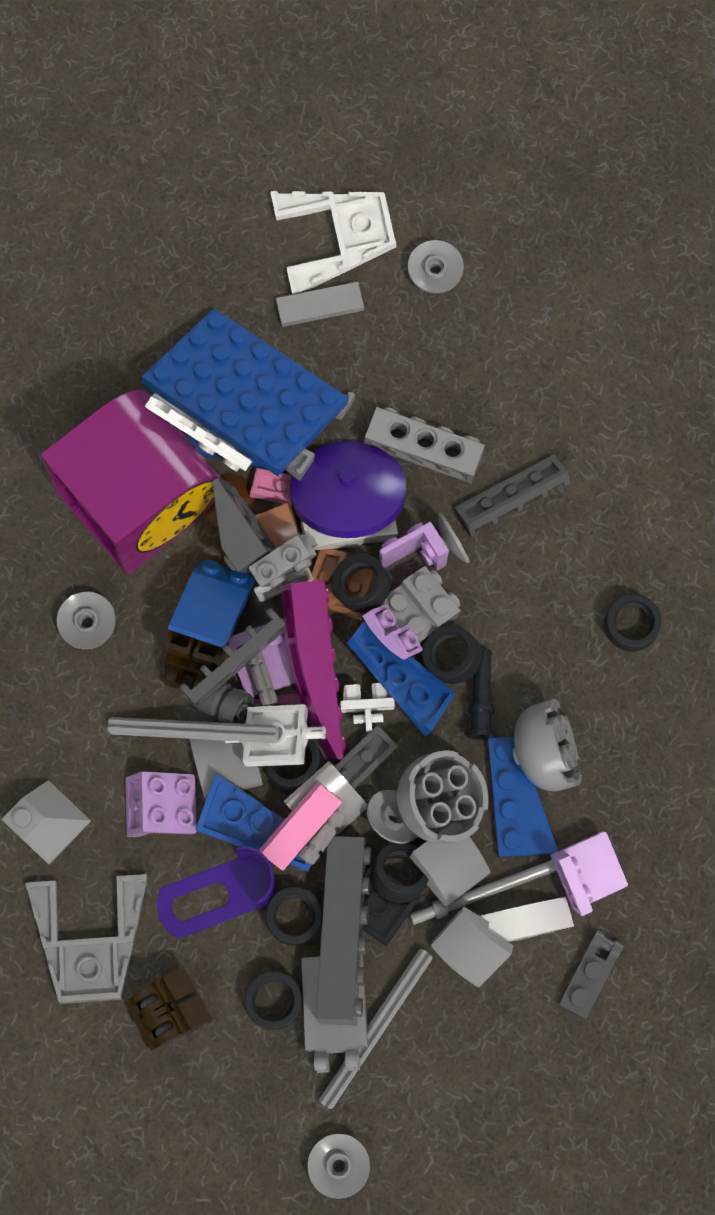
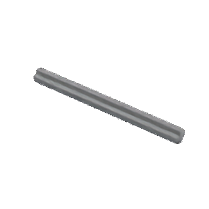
(193, 730)
(378, 1025)

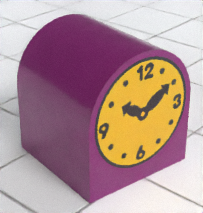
(131, 479)

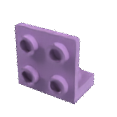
(418, 536)
(276, 660)
(160, 803)
(589, 871)

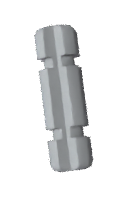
(263, 681)
(322, 838)

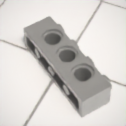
(434, 457)

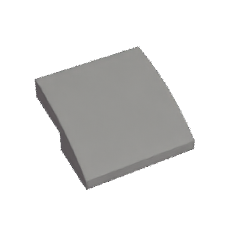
(224, 759)
(328, 776)
(451, 866)
(470, 947)

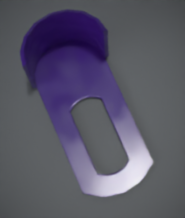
(248, 884)

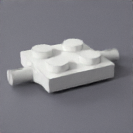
(292, 737)

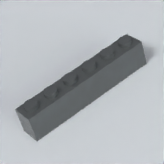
(342, 931)

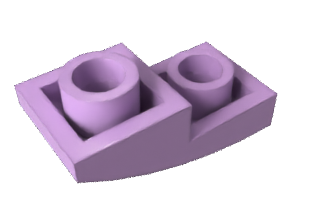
(398, 640)

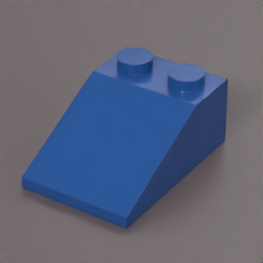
(212, 603)

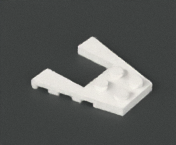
(360, 226)
(207, 439)

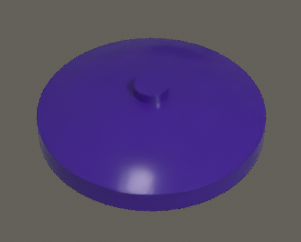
(349, 490)

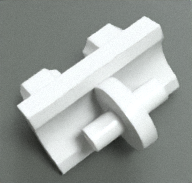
(353, 703)

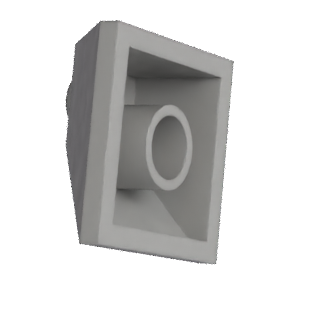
(46, 821)

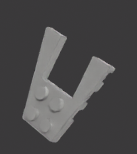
(93, 966)

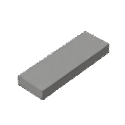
(320, 304)

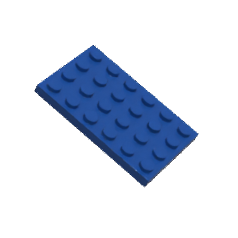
(245, 391)

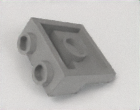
(288, 557)
(423, 603)

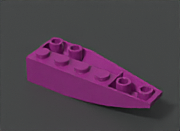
(313, 659)

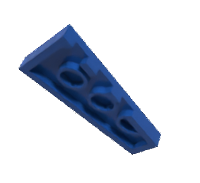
(407, 681)
(517, 806)
(240, 818)

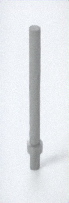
(438, 910)

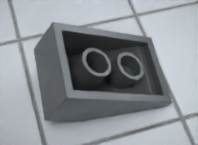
(239, 529)

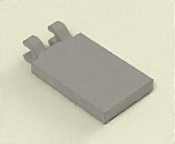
(330, 1038)

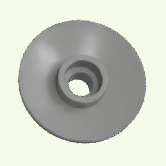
(435, 254)
(450, 539)
(83, 606)
(380, 812)
(333, 1183)

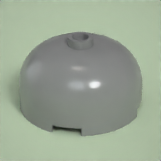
(538, 751)
(439, 792)

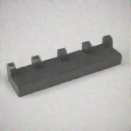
(512, 494)
(236, 660)

